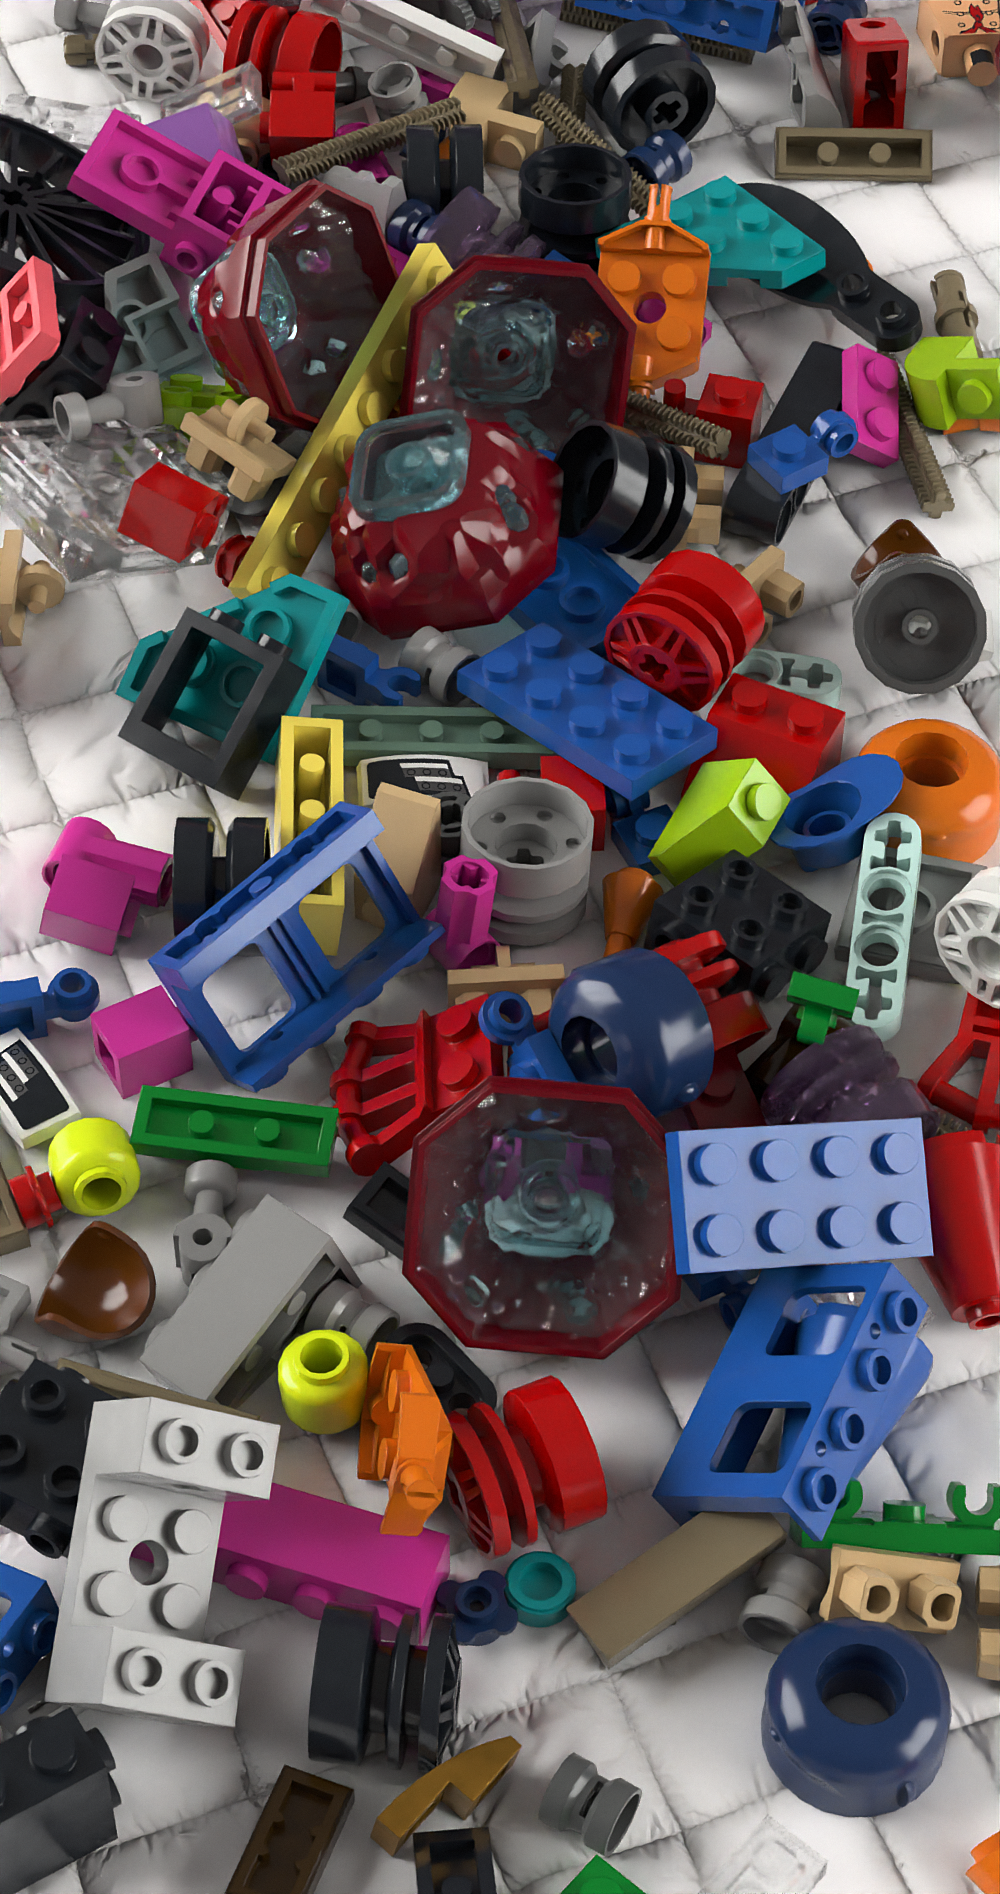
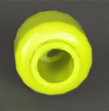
(93, 1167)
(323, 1381)

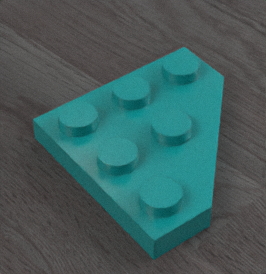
(743, 236)
(288, 611)

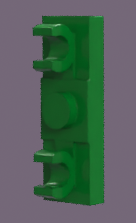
(819, 1005)
(235, 1131)
(908, 1527)

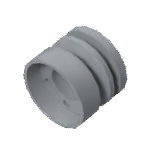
(542, 851)

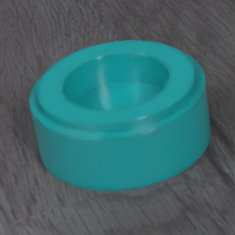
(540, 1588)

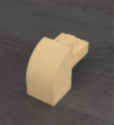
(505, 135)

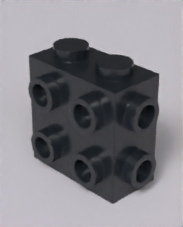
(79, 365)
(760, 917)
(43, 1453)
(53, 1798)

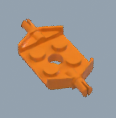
(662, 264)
(403, 1438)

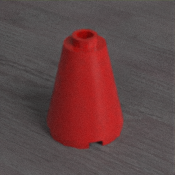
(965, 1225)

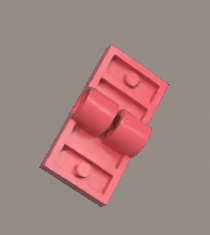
(27, 324)

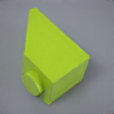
(722, 810)

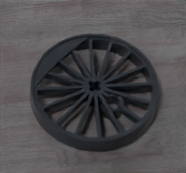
(54, 220)

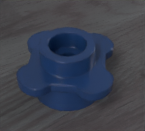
(483, 1626)

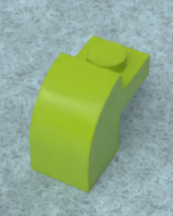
(952, 381)

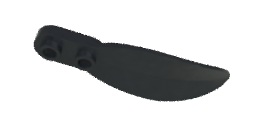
(846, 283)

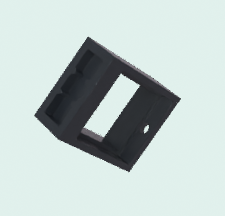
(255, 721)

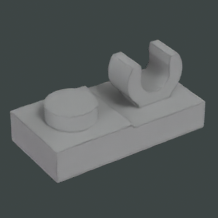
(545, 53)

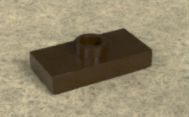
(293, 1835)

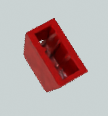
(875, 60)

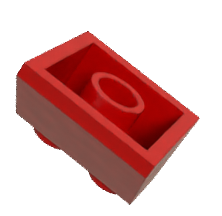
(780, 729)

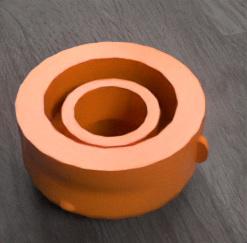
(963, 808)

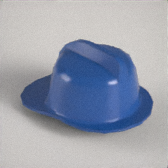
(831, 814)

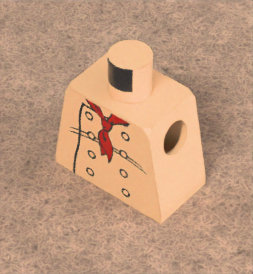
(961, 37)

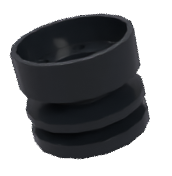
(573, 197)
(625, 491)
(382, 1687)

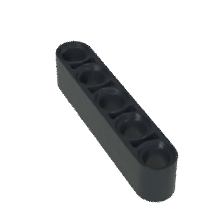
(752, 504)

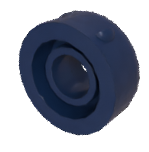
(635, 1027)
(846, 1764)

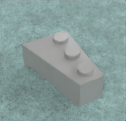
(245, 1306)

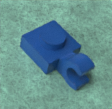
(355, 676)

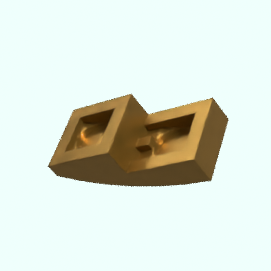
(456, 1782)

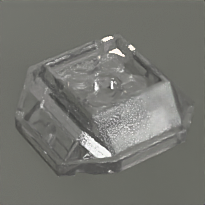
(76, 492)

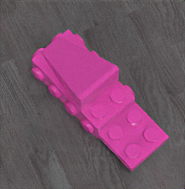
(175, 193)

